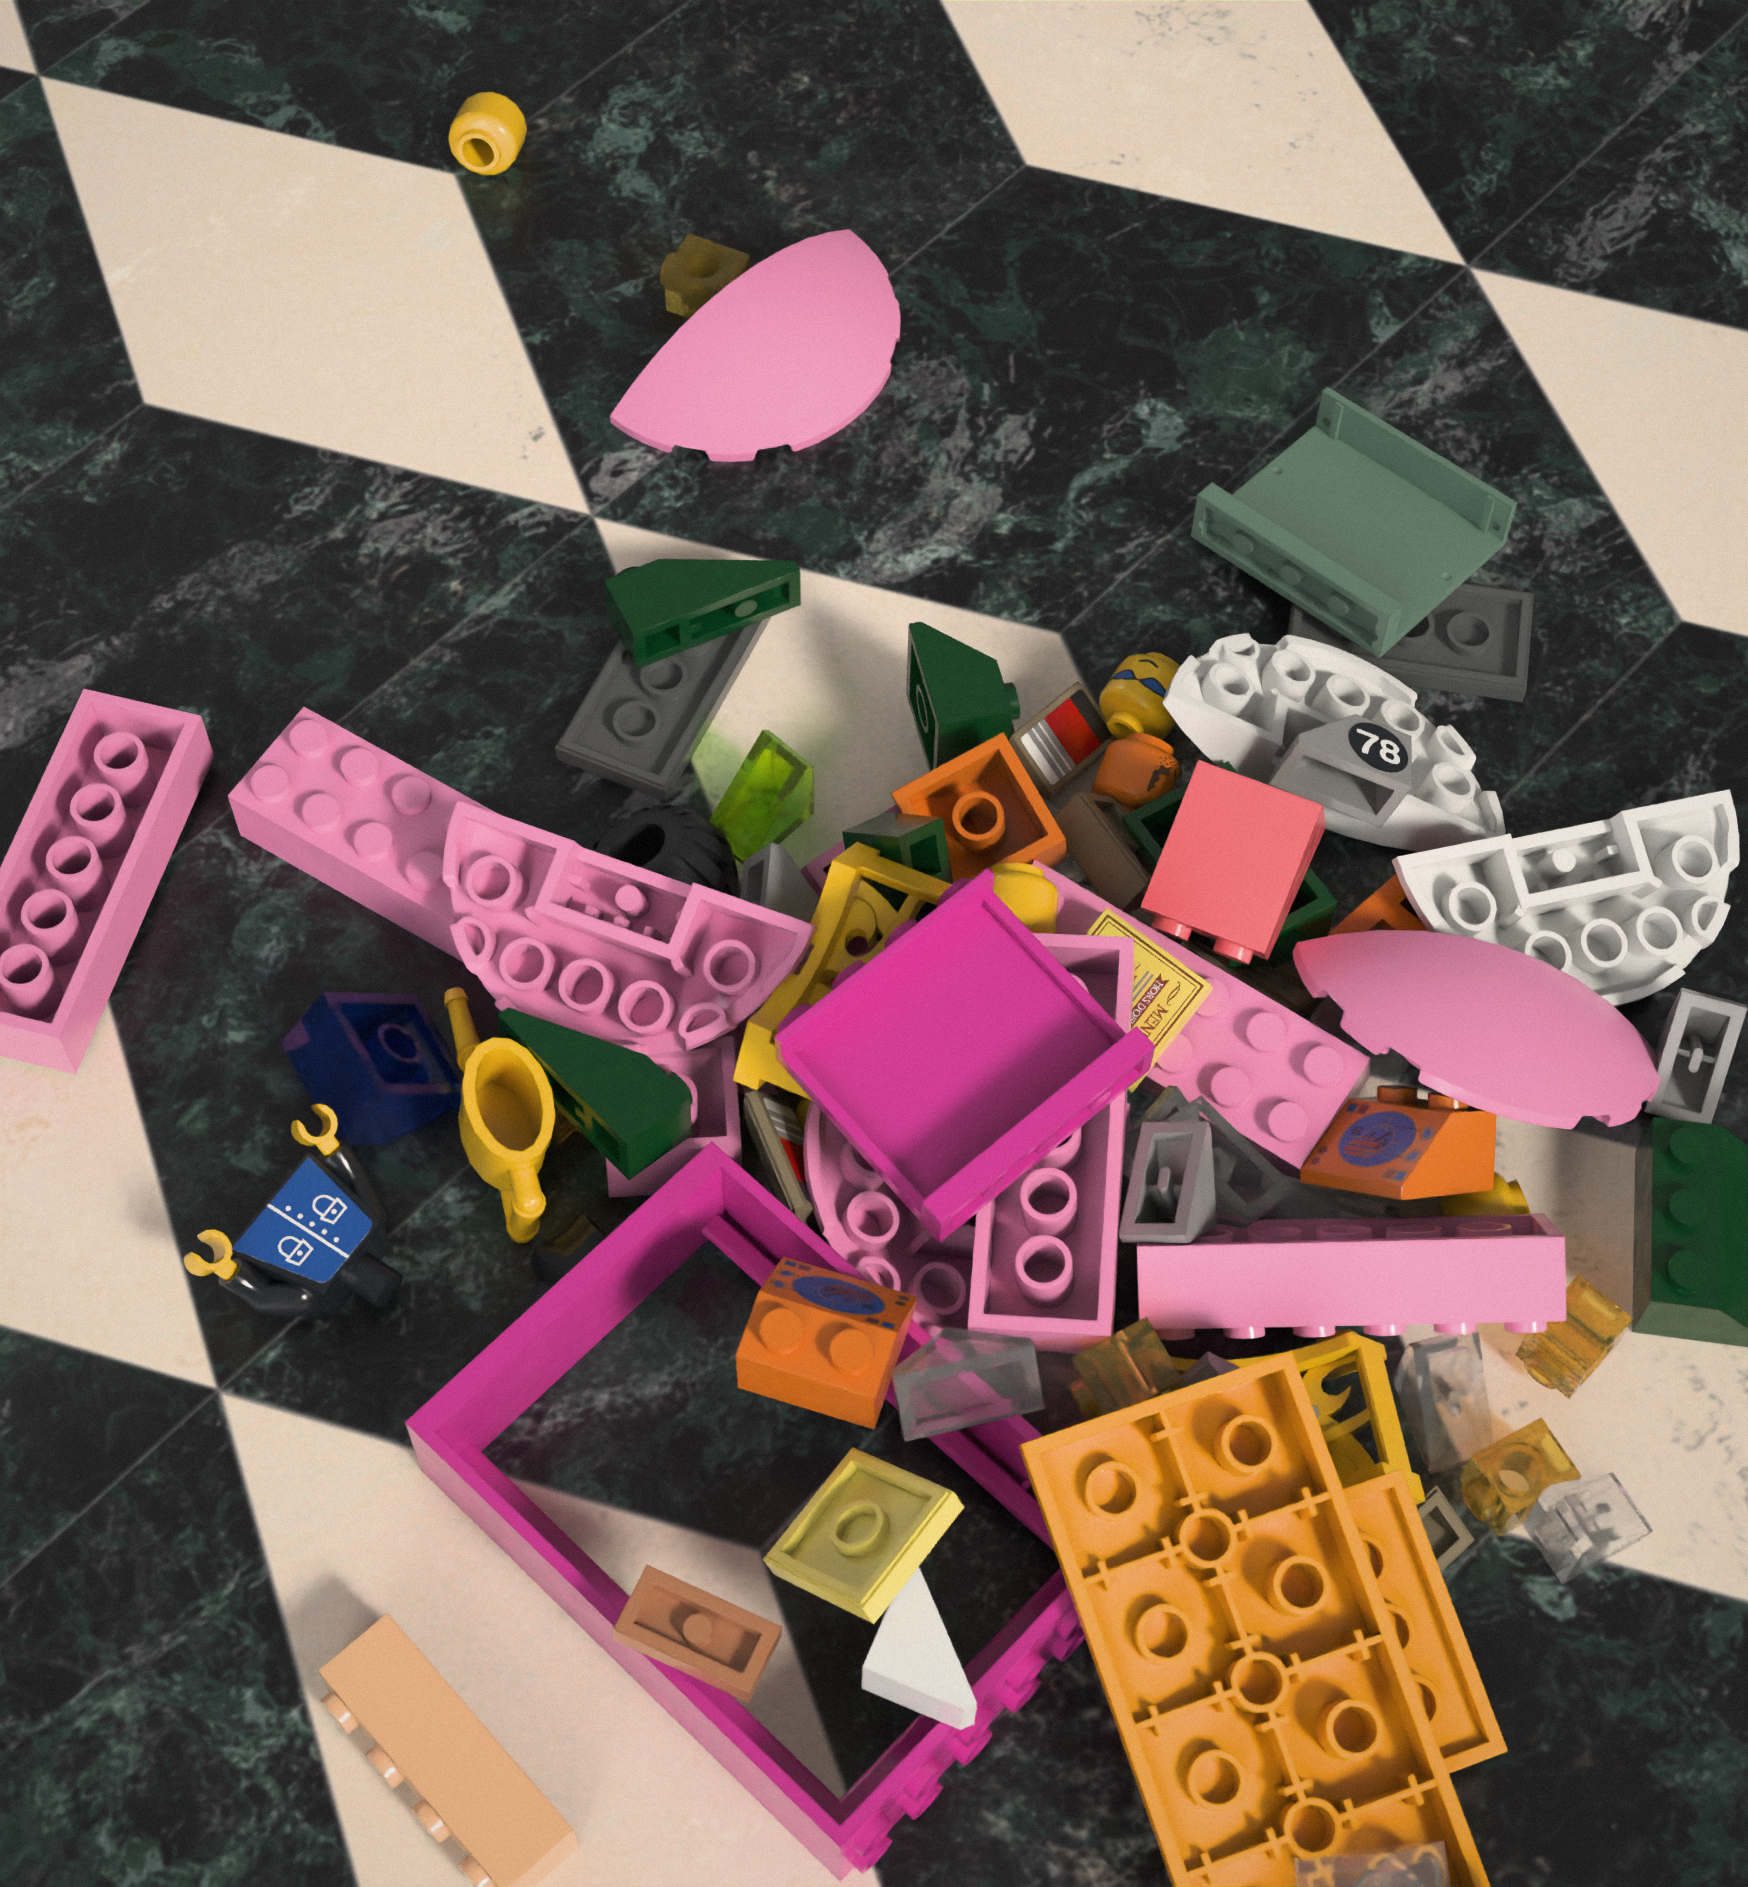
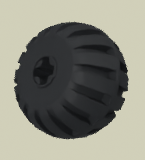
(673, 845)

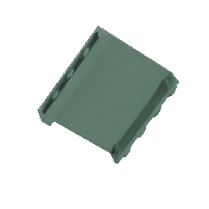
(1357, 525)

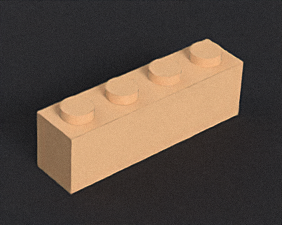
(446, 1758)

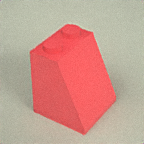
(1233, 862)

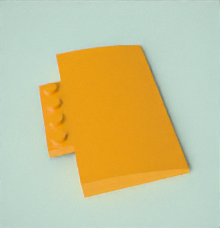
(1264, 1632)

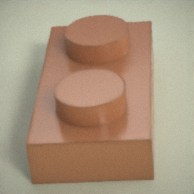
(697, 1633)

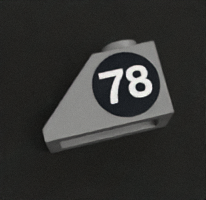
(1349, 768)

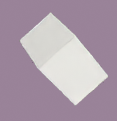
(916, 1661)

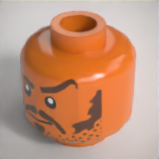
(1137, 771)

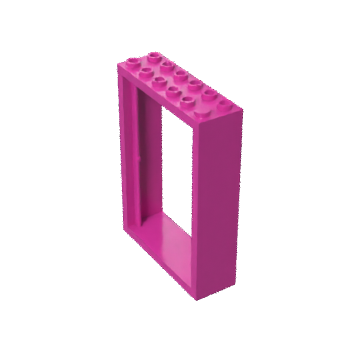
(726, 1205)

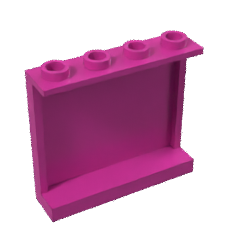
(959, 1055)

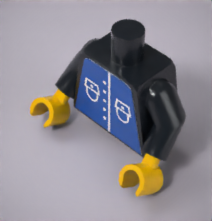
(312, 1238)

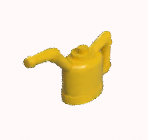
(503, 1117)

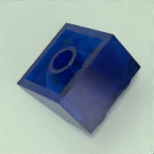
(374, 1064)

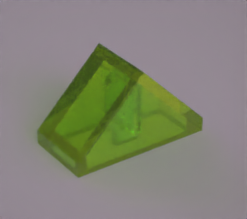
(766, 797)

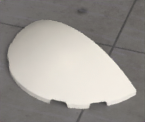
(1255, 698)
(1599, 900)

